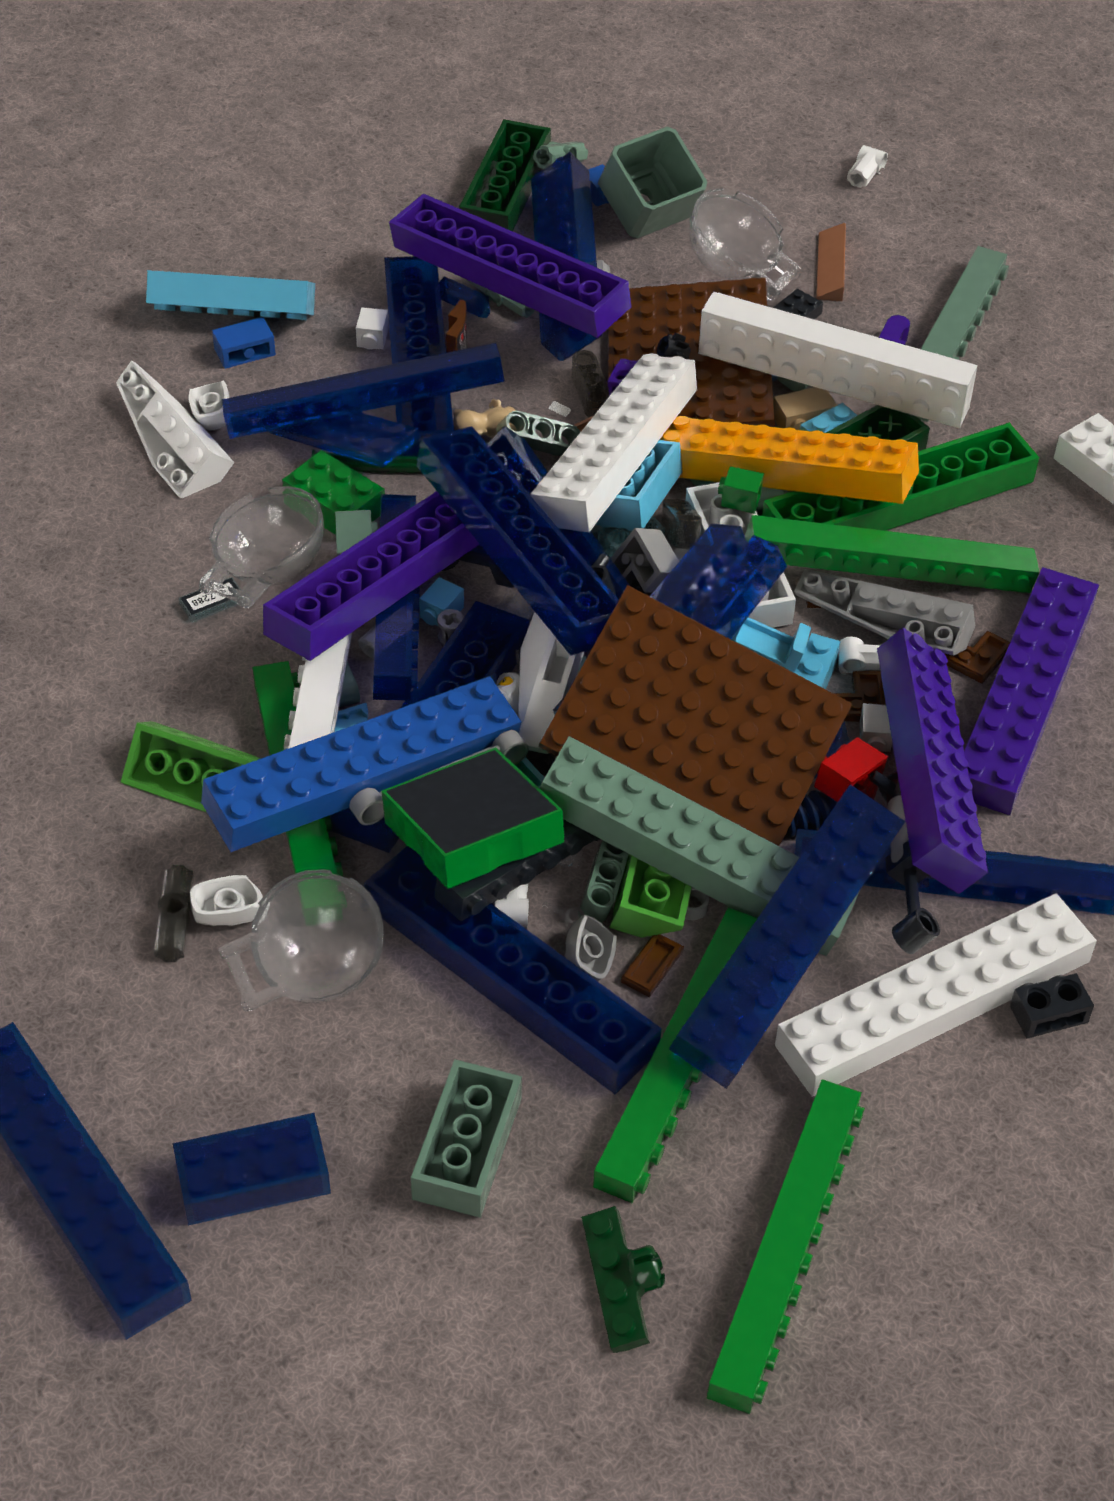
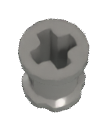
(446, 623)

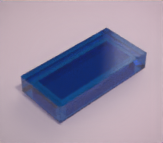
(475, 301)

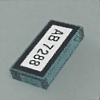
(200, 605)

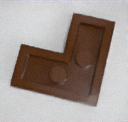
(980, 659)
(867, 689)

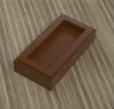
(652, 964)

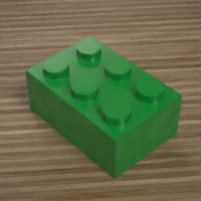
(336, 487)

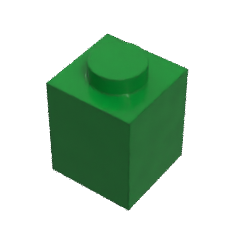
(741, 489)

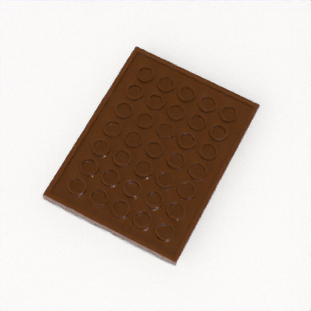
(723, 388)
(700, 715)

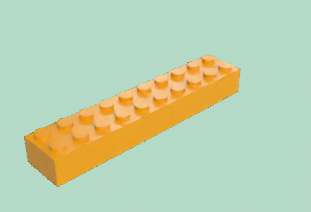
(797, 458)

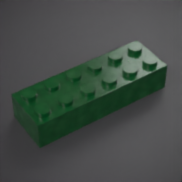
(505, 174)

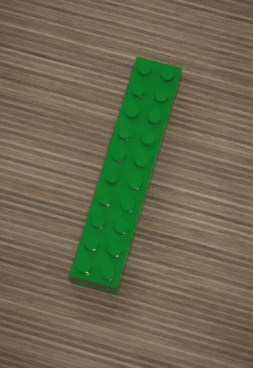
(946, 479)

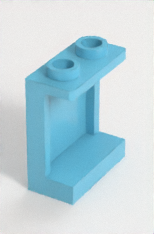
(773, 643)

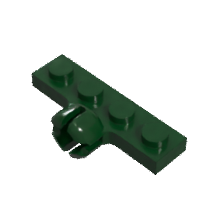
(621, 1278)

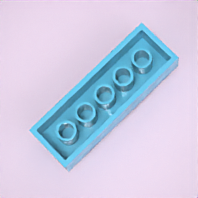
(233, 293)

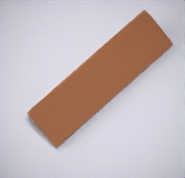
(831, 263)

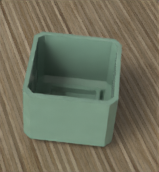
(657, 168)

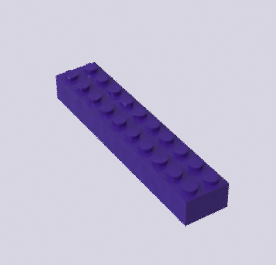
(511, 265)
(367, 578)
(1027, 688)
(931, 762)

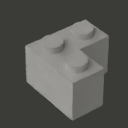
(645, 558)

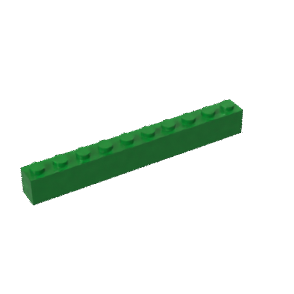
(899, 554)
(275, 688)
(666, 1080)
(784, 1249)

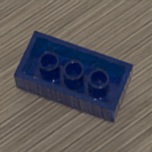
(251, 1168)

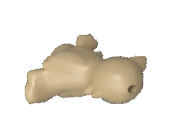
(485, 422)

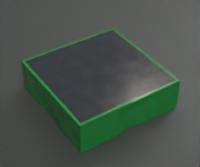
(473, 817)

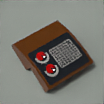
(457, 335)

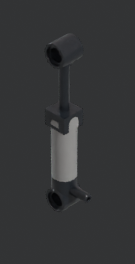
(919, 924)

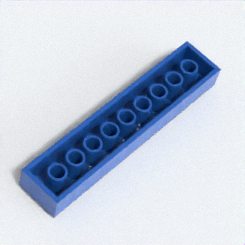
(329, 771)

